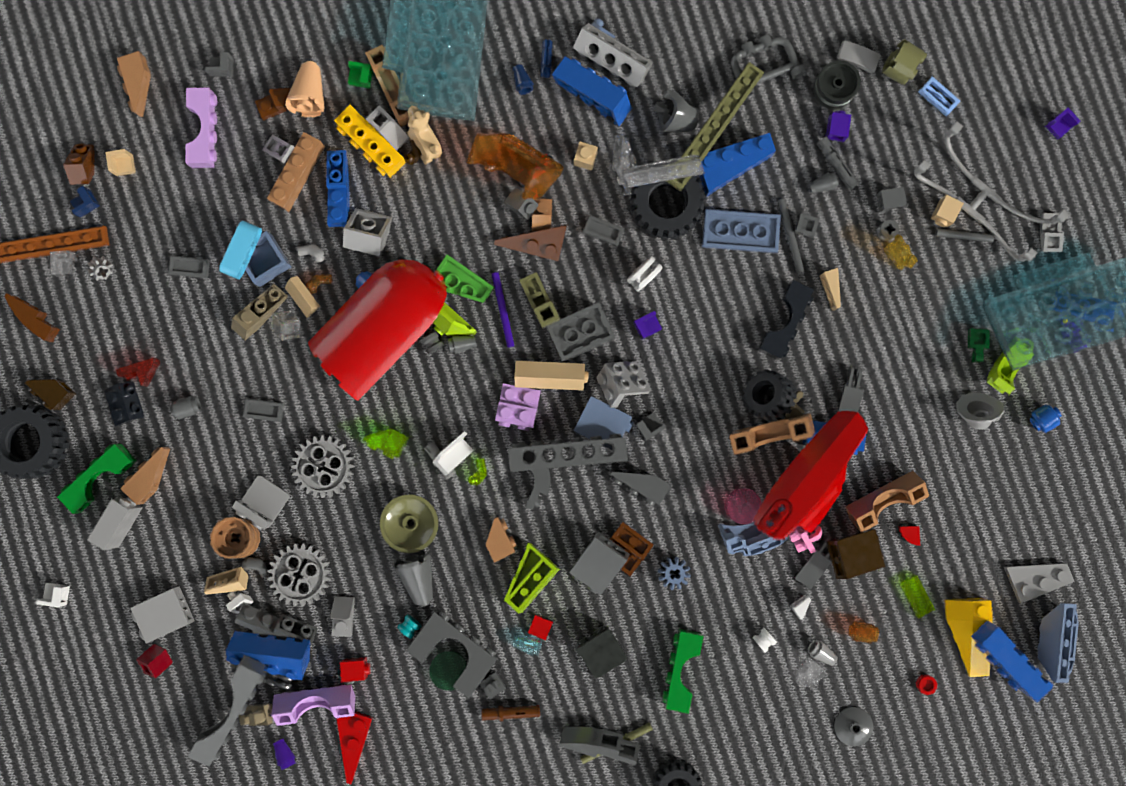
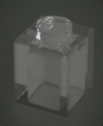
(809, 673)

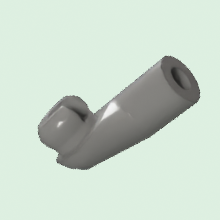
(313, 250)

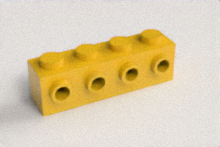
(369, 141)

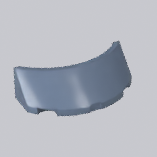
(748, 539)

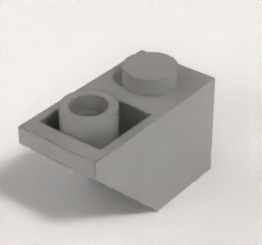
(387, 127)

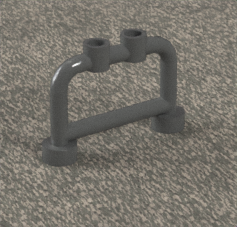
(767, 43)

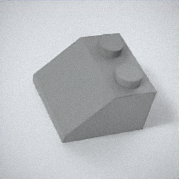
(366, 232)

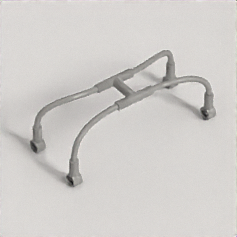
(985, 191)

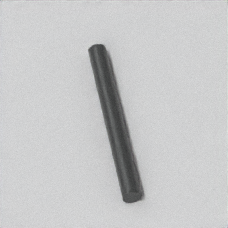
(791, 236)

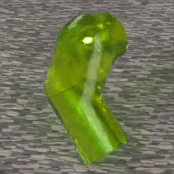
(479, 474)

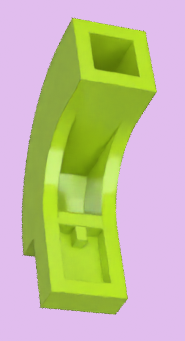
(1002, 375)

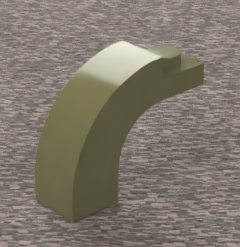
(539, 300)

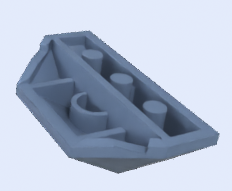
(1059, 642)

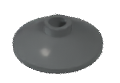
(847, 719)

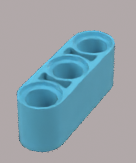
(240, 250)

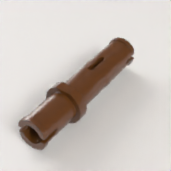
(510, 712)

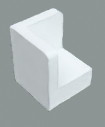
(54, 595)

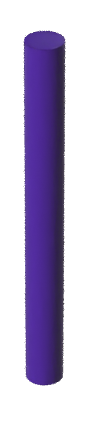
(502, 309)

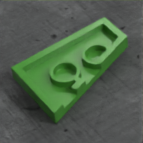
(463, 281)

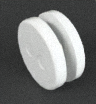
(644, 274)

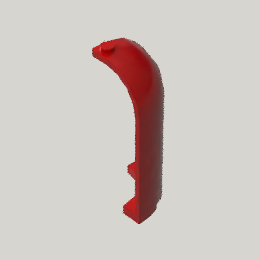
(379, 324)

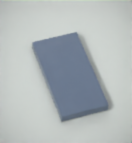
(741, 231)

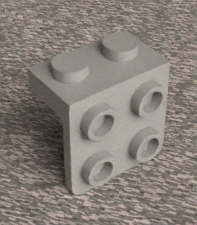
(621, 380)
(261, 503)

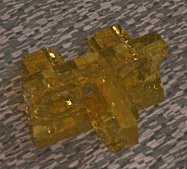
(900, 253)

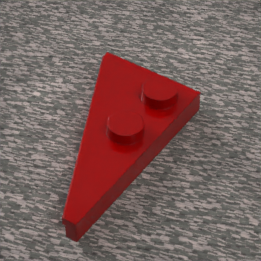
(352, 735)

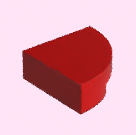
(910, 534)

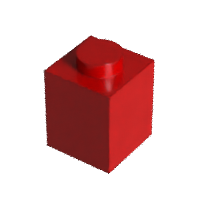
(354, 669)

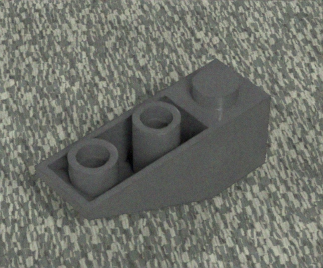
(648, 485)

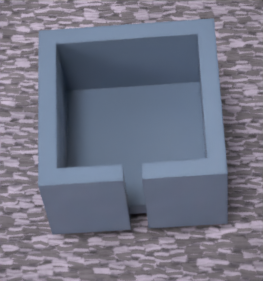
(267, 260)

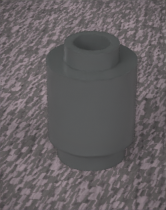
(185, 407)

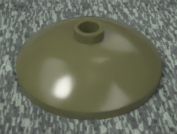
(395, 525)

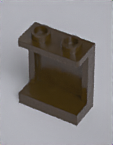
(856, 554)

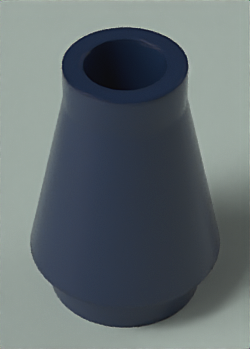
(522, 80)

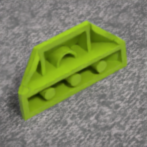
(451, 323)

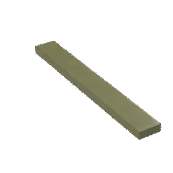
(721, 117)

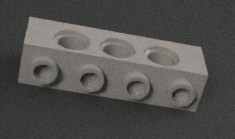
(591, 35)

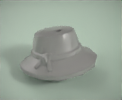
(979, 409)

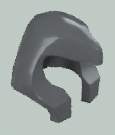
(684, 116)

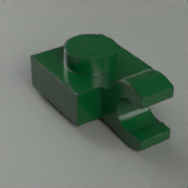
(978, 340)

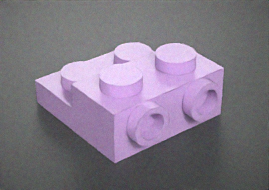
(517, 407)

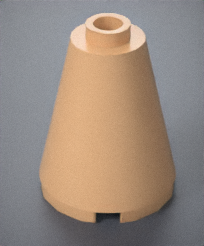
(306, 91)

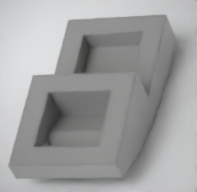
(859, 56)
(1051, 235)

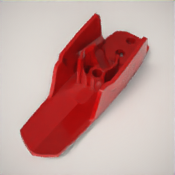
(813, 478)

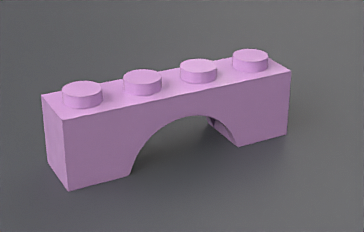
(201, 151)
(290, 706)

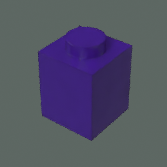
(838, 126)

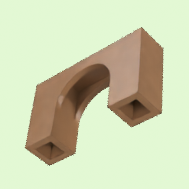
(790, 428)

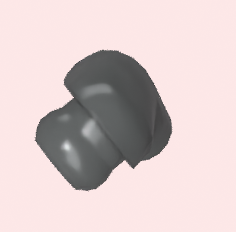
(255, 564)

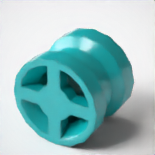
(409, 626)

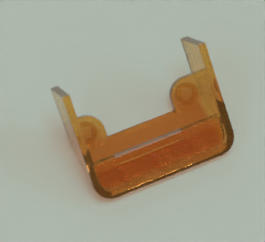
(517, 160)

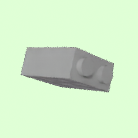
(114, 523)
(162, 614)

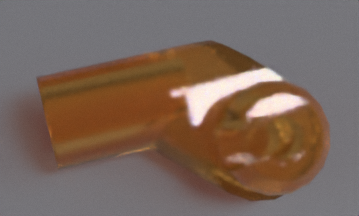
(316, 280)

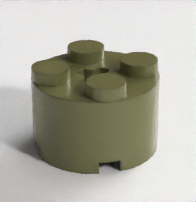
(903, 62)

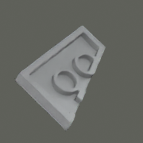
(1036, 580)

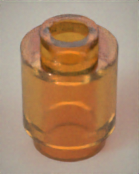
(863, 632)

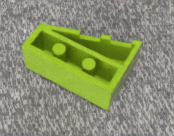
(531, 577)

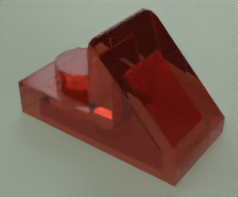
(144, 370)

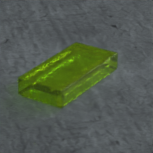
(916, 596)

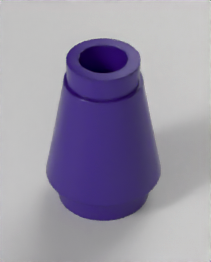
(284, 755)

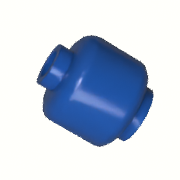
(1045, 418)

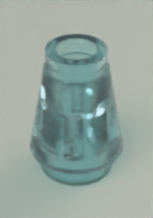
(529, 645)

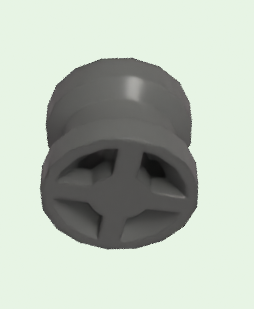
(885, 233)
(432, 343)

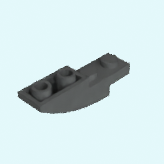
(267, 624)
(599, 741)

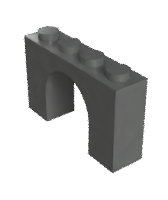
(480, 658)

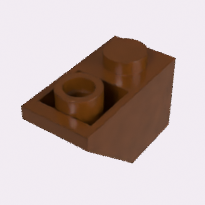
(80, 164)

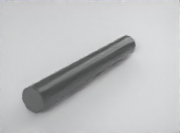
(964, 235)

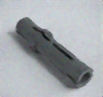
(832, 155)

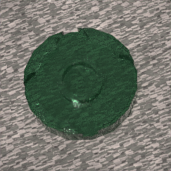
(447, 669)

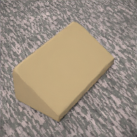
(301, 296)

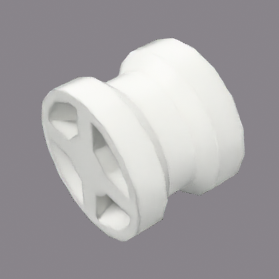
(764, 640)

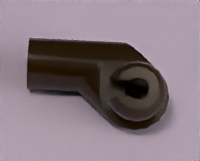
(414, 155)

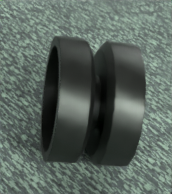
(836, 84)

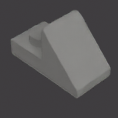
(278, 149)
(342, 616)

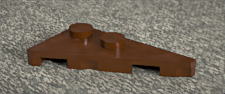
(541, 243)

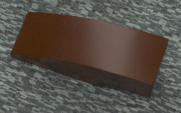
(32, 318)

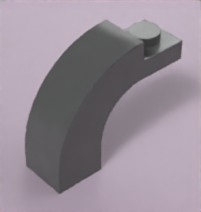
(542, 481)

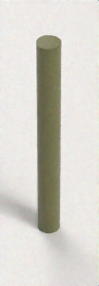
(629, 736)

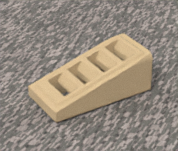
(830, 282)
(232, 581)

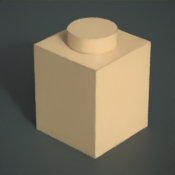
(585, 156)
(947, 211)

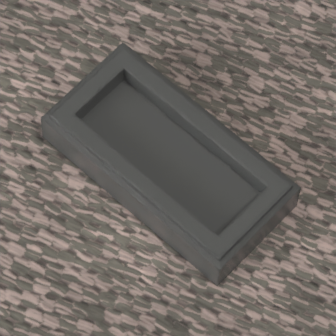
(603, 230)
(189, 267)
(263, 410)

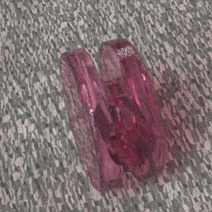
(742, 505)

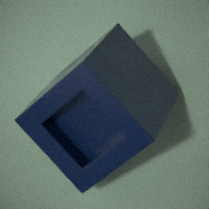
(84, 202)

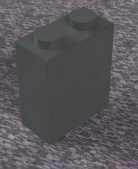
(599, 563)

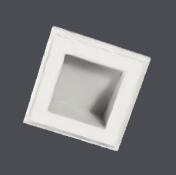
(800, 606)

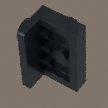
(124, 403)

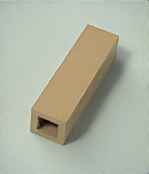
(550, 375)

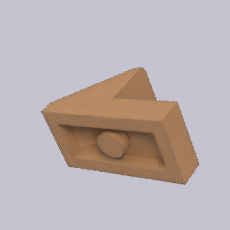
(542, 215)

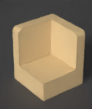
(120, 162)

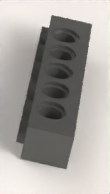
(618, 453)

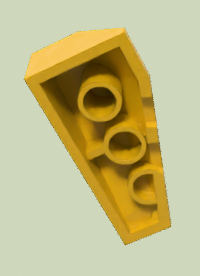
(964, 619)

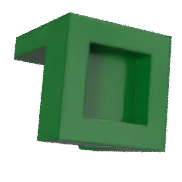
(360, 74)

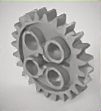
(315, 481)
(284, 567)

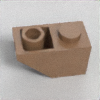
(499, 542)

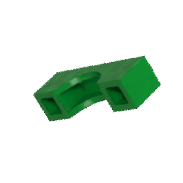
(79, 493)
(687, 645)

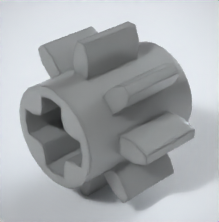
(104, 266)

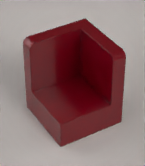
(154, 661)

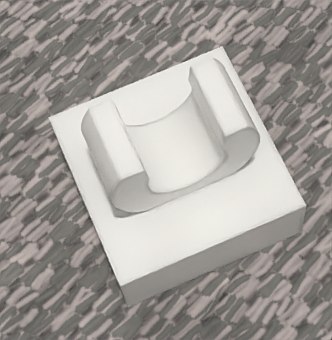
(237, 601)

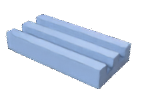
(936, 95)

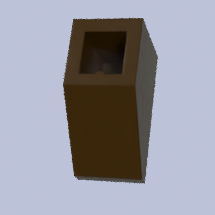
(52, 392)

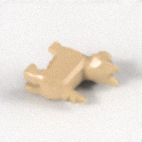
(422, 134)

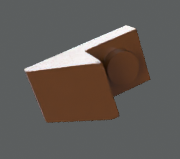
(273, 103)

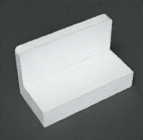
(453, 454)

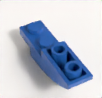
(338, 188)

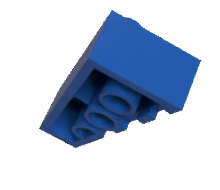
(593, 89)
(733, 161)
(279, 656)
(1011, 662)

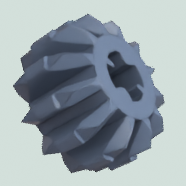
(673, 566)

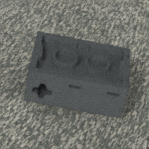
(580, 332)

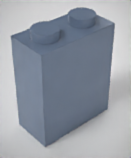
(602, 421)

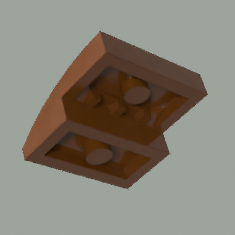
(632, 543)

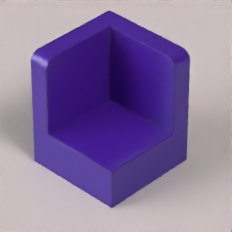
(1062, 123)
(647, 325)

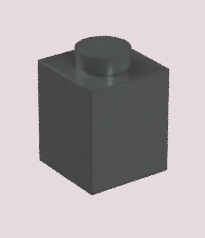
(521, 206)

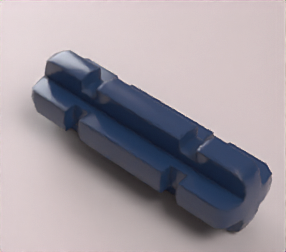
(546, 58)

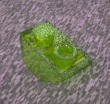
(389, 441)

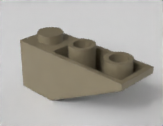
(258, 312)

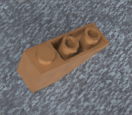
(136, 80)
(147, 478)

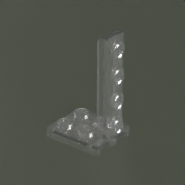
(631, 175)

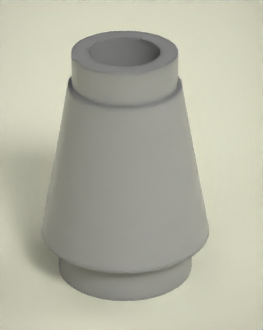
(821, 652)

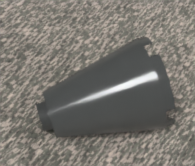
(416, 576)

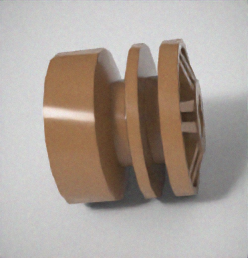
(224, 538)

